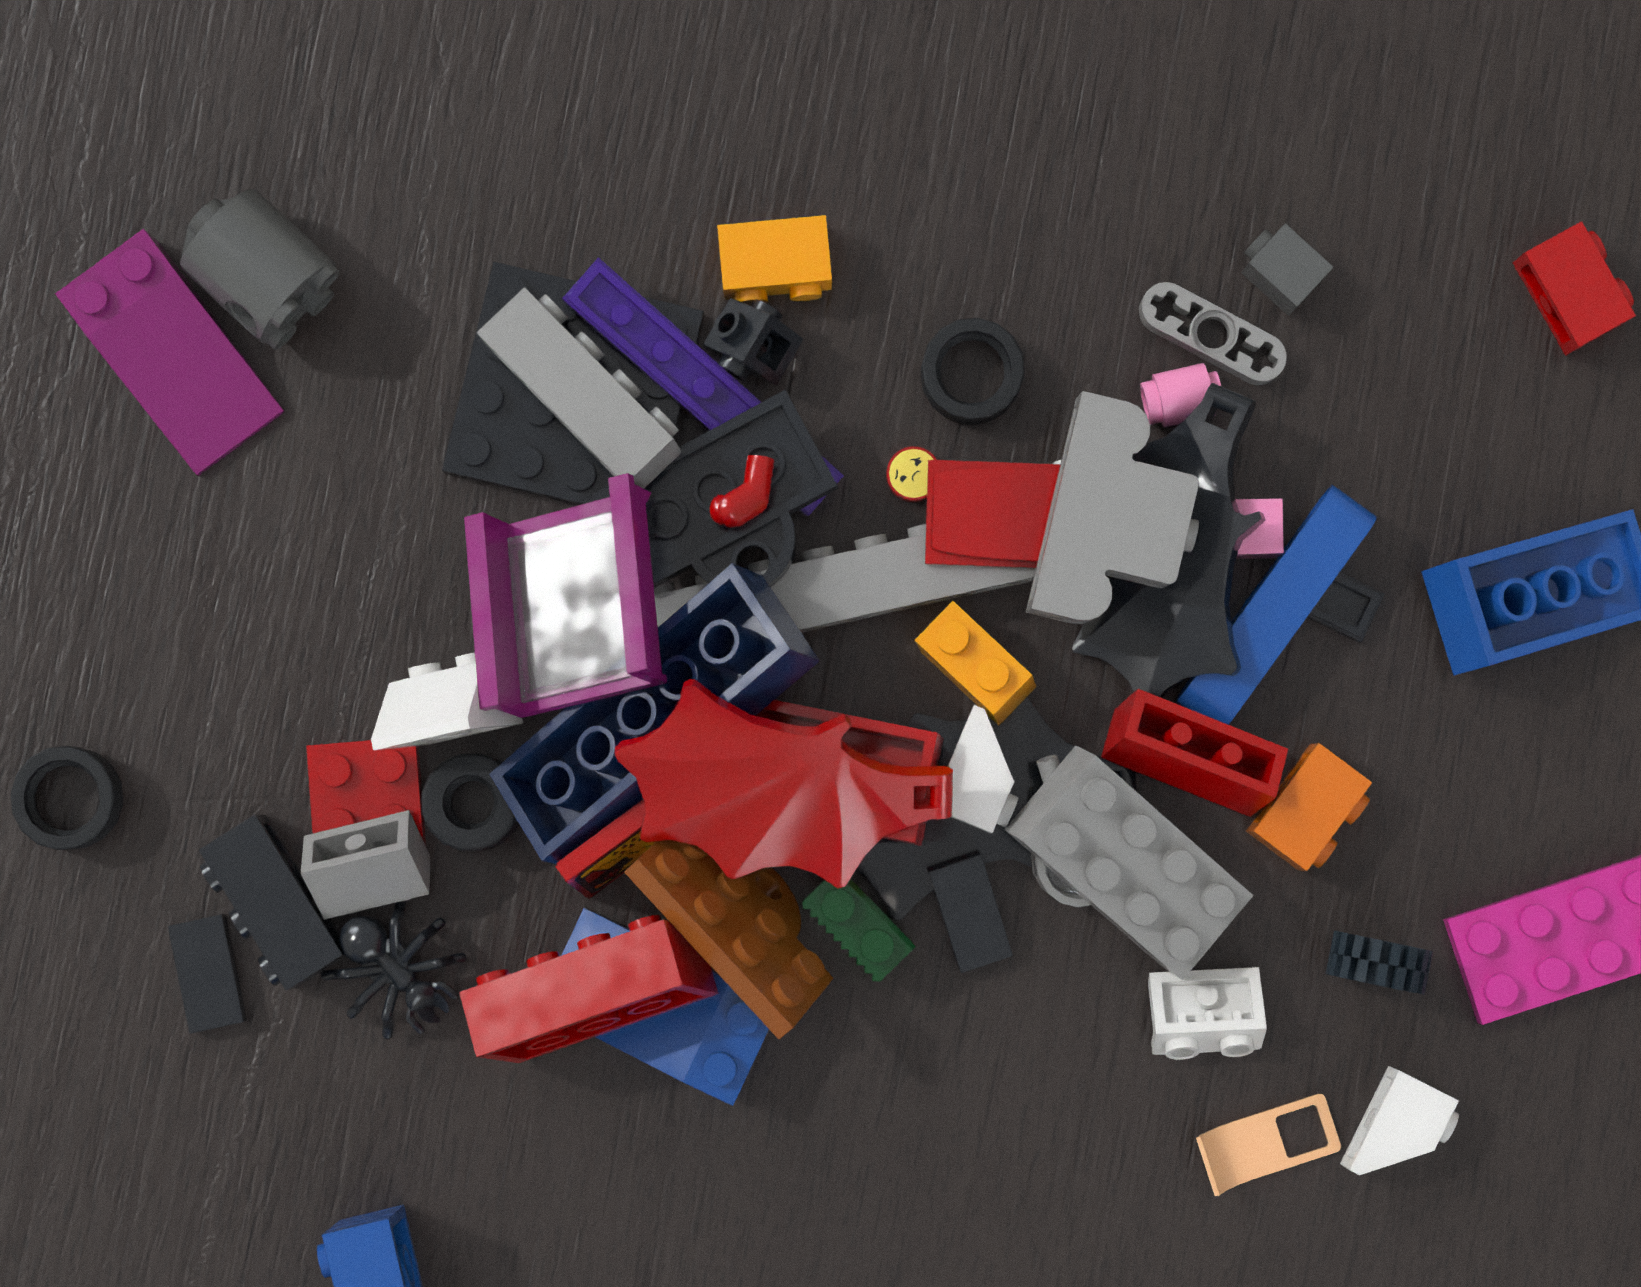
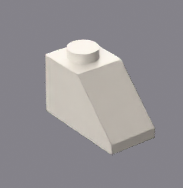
(981, 776)
(1400, 1123)

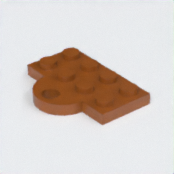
(738, 926)

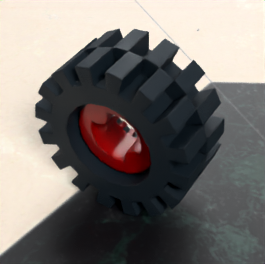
(1379, 962)

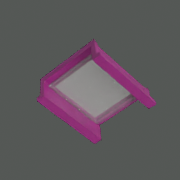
(564, 604)

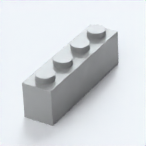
(579, 390)

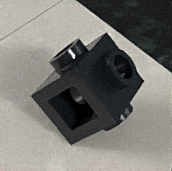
(753, 341)

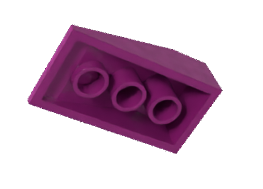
(170, 351)

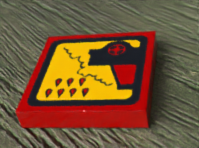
(605, 854)

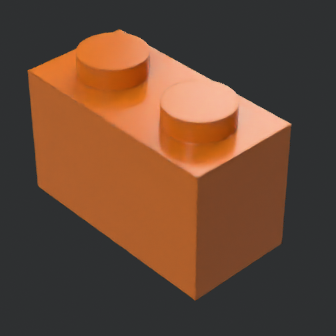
(1311, 808)

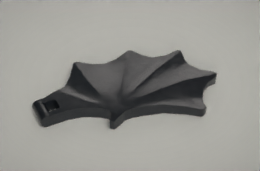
(1186, 627)
(900, 868)

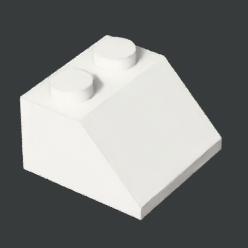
(435, 707)

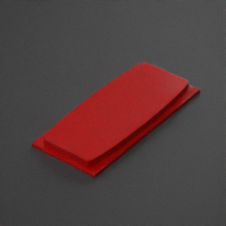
(987, 512)

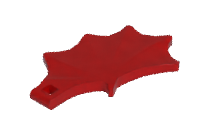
(772, 789)

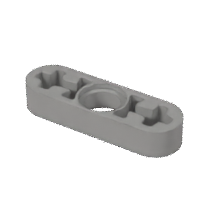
(1183, 302)

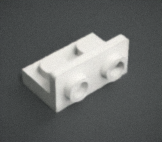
(1207, 1012)

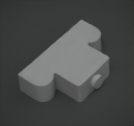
(1109, 515)

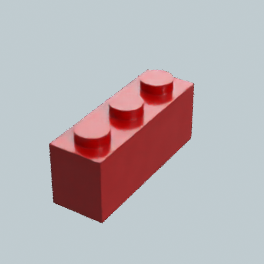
(1194, 753)

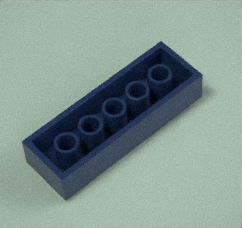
(725, 637)

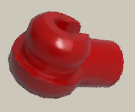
(747, 499)

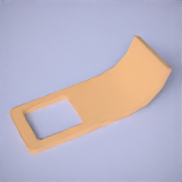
(1255, 1148)

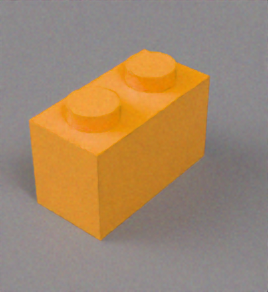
(775, 259)
(975, 663)

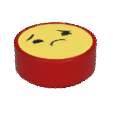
(908, 473)

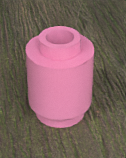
(1175, 393)

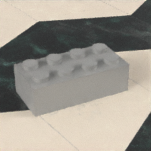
(1129, 862)

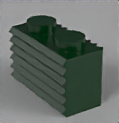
(859, 927)

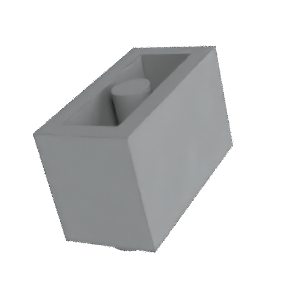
(366, 865)

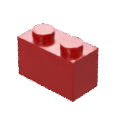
(1575, 287)

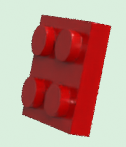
(361, 784)

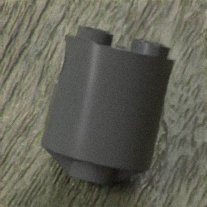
(257, 265)

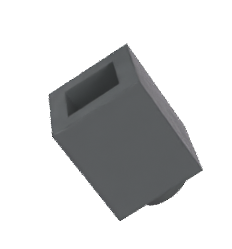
(1284, 267)

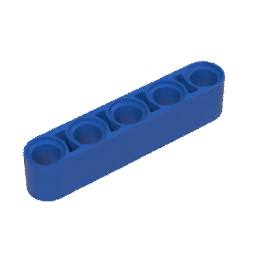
(1282, 602)

